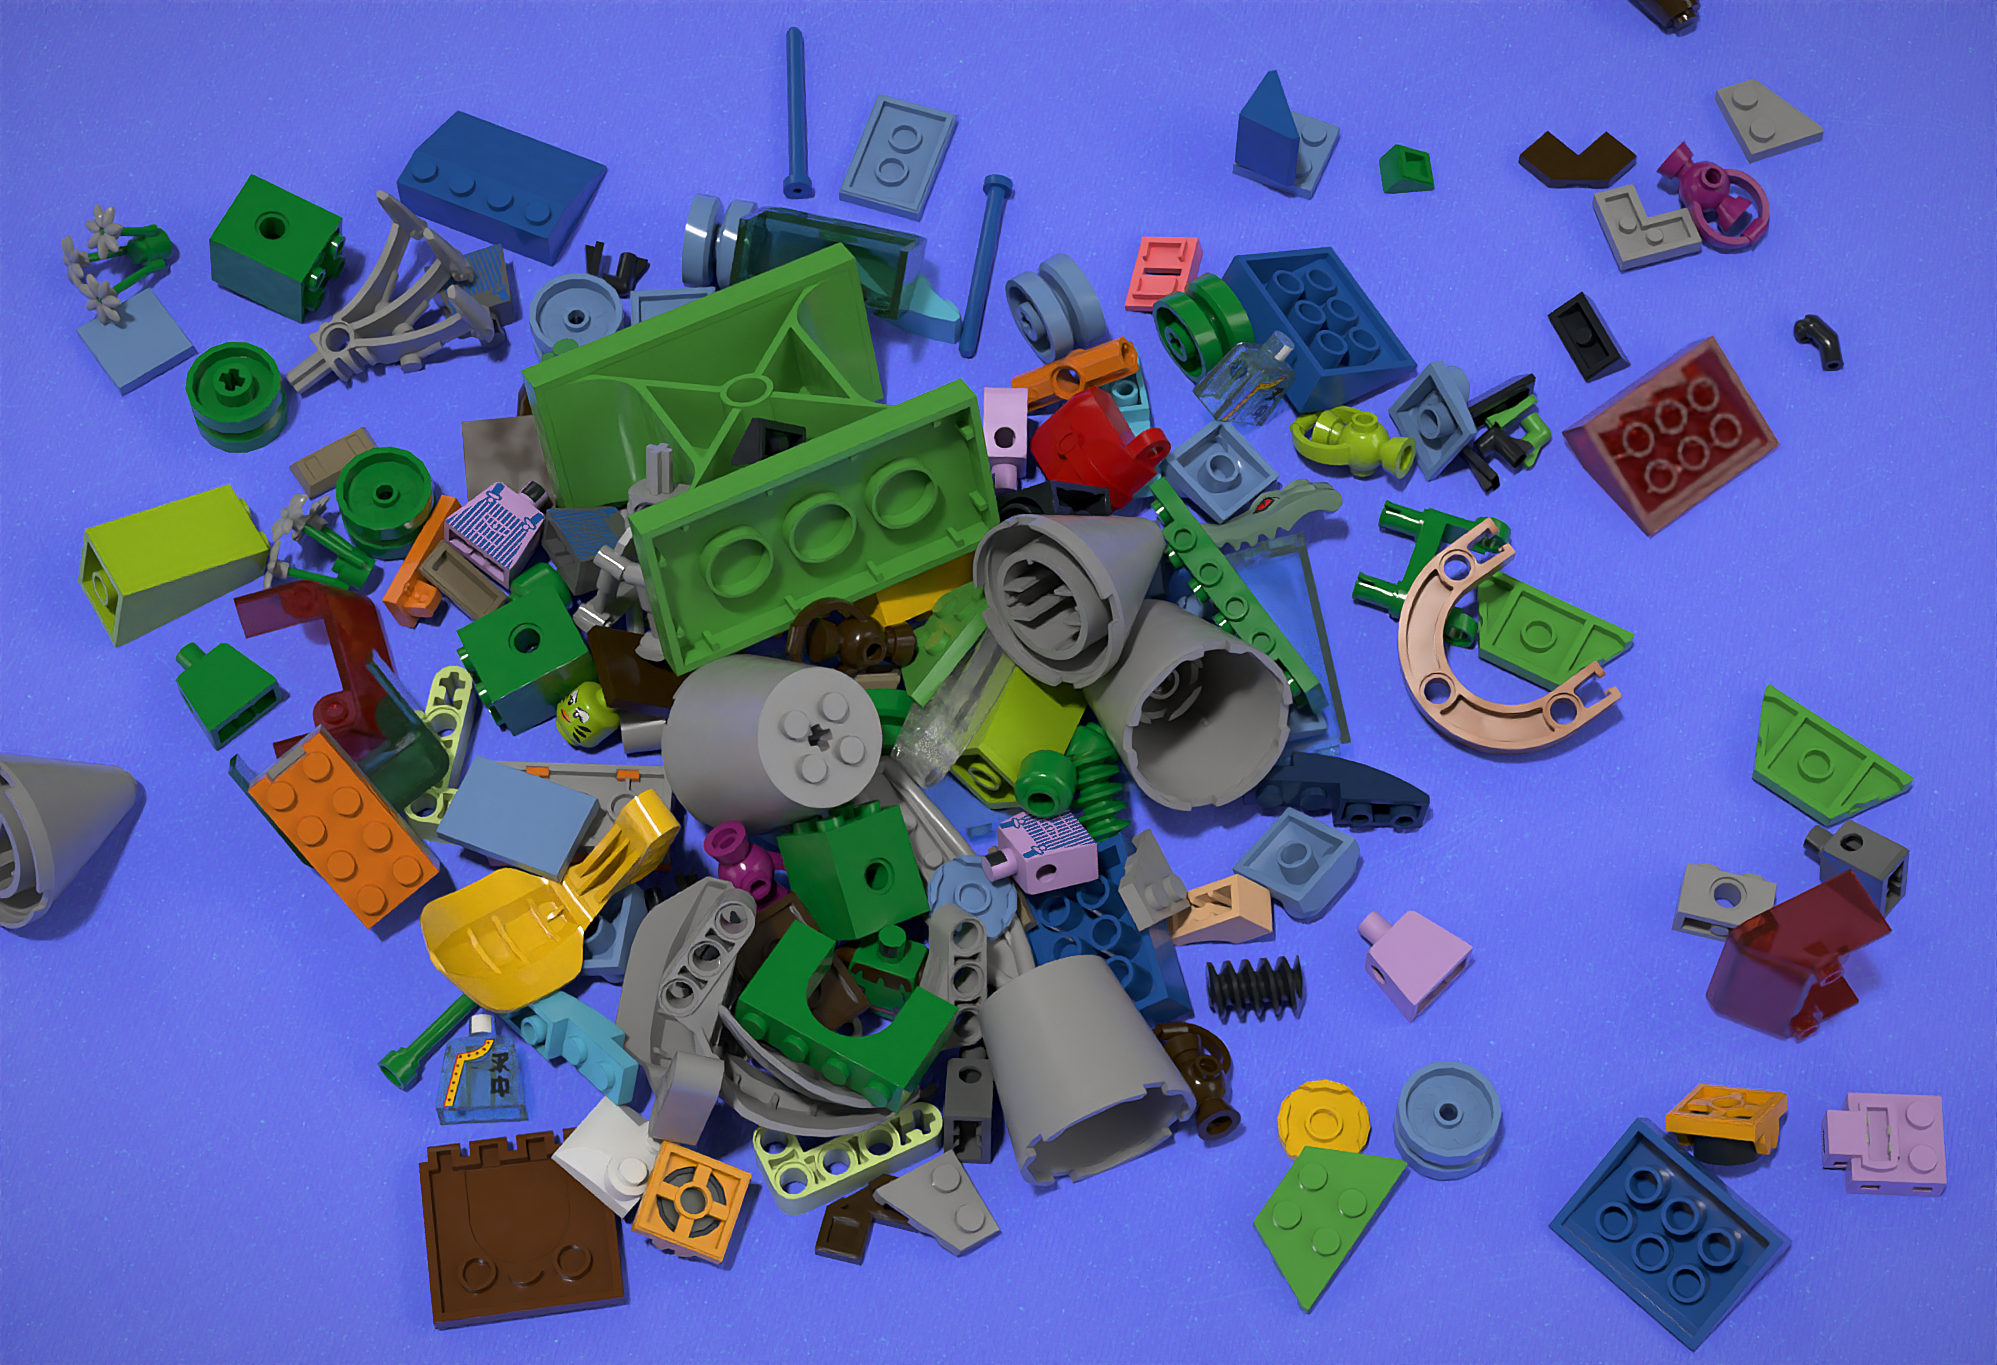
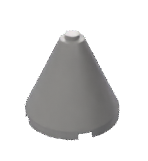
(1066, 590)
(52, 826)

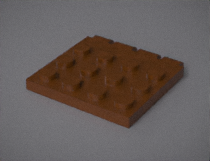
(514, 1233)

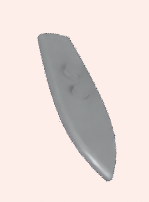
(938, 842)

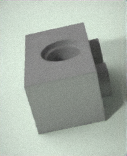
(1699, 912)

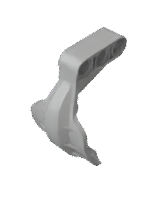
(945, 958)
(681, 1080)
(744, 1087)

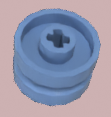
(711, 240)
(1055, 308)
(575, 309)
(1446, 1120)

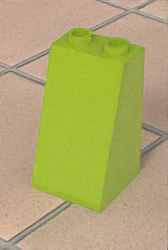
(169, 561)
(1022, 721)

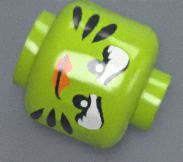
(584, 716)

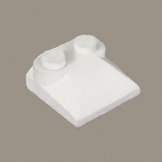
(611, 1155)

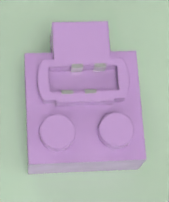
(1887, 1144)

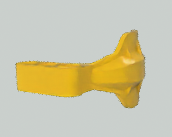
(523, 933)

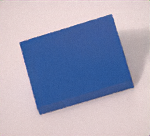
(1268, 133)

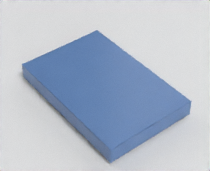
(898, 157)
(518, 818)

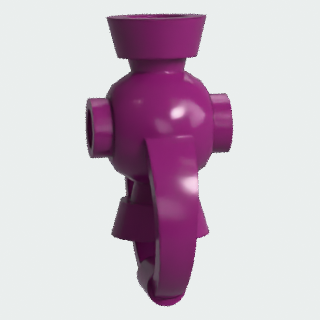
(1706, 189)
(745, 863)

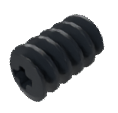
(1254, 986)

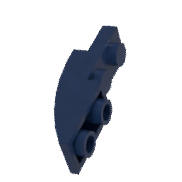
(1351, 790)

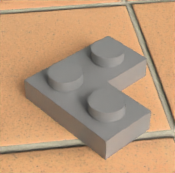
(1640, 238)

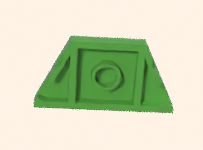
(1540, 633)
(944, 640)
(1818, 763)
(1322, 1213)

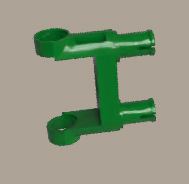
(1430, 531)

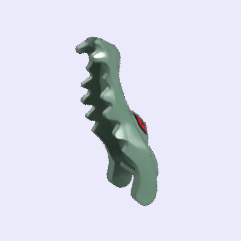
(1273, 511)

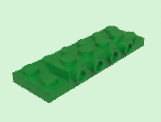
(1220, 584)

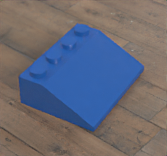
(499, 186)
(1336, 329)
(1095, 921)
(1669, 1232)

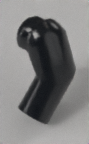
(1827, 339)

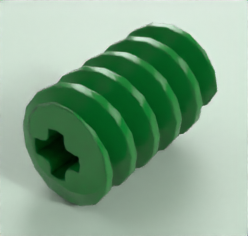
(1096, 794)

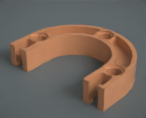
(1464, 715)

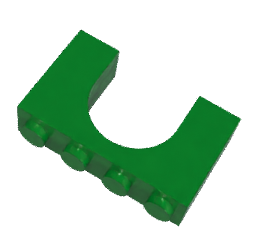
(879, 1065)

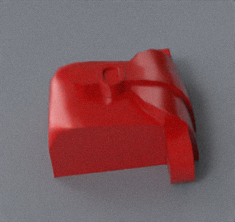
(1095, 447)

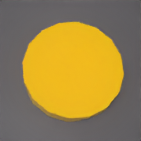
(1322, 1117)

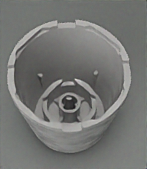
(1192, 709)
(768, 742)
(1078, 1071)

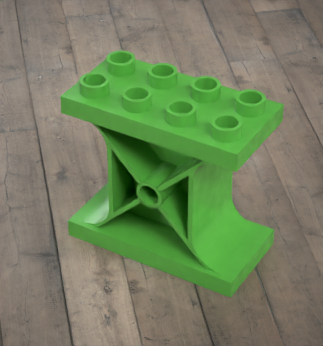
(751, 546)

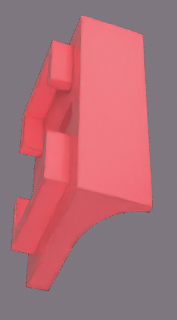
(1162, 256)

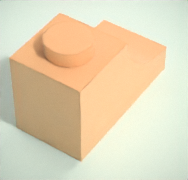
(1223, 911)

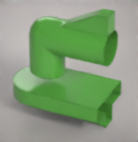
(1537, 429)

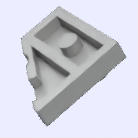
(1764, 121)
(1150, 885)
(941, 1203)

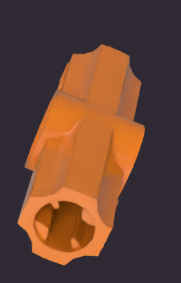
(1093, 366)

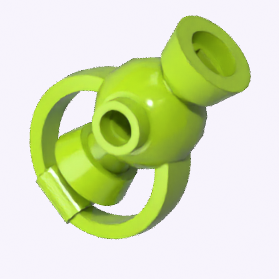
(1359, 444)

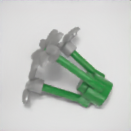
(148, 247)
(351, 563)

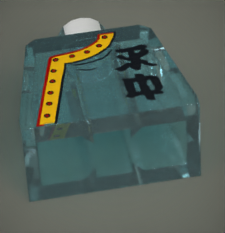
(1248, 381)
(481, 1078)

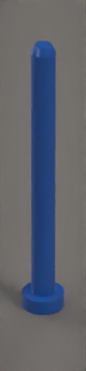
(797, 184)
(997, 188)

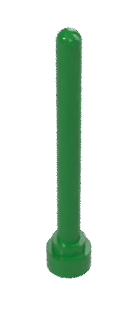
(402, 1064)

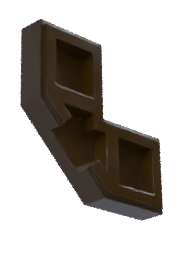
(1559, 165)
(849, 1222)

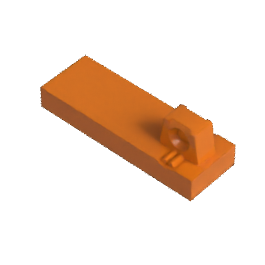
(410, 592)

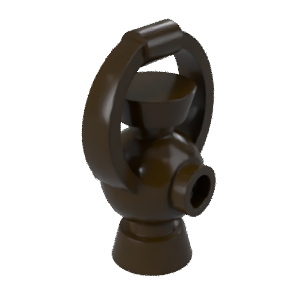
(856, 641)
(1203, 1074)

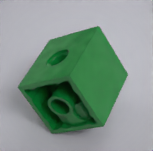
(277, 249)
(526, 658)
(854, 869)

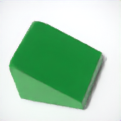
(1406, 170)

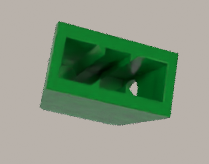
(224, 691)

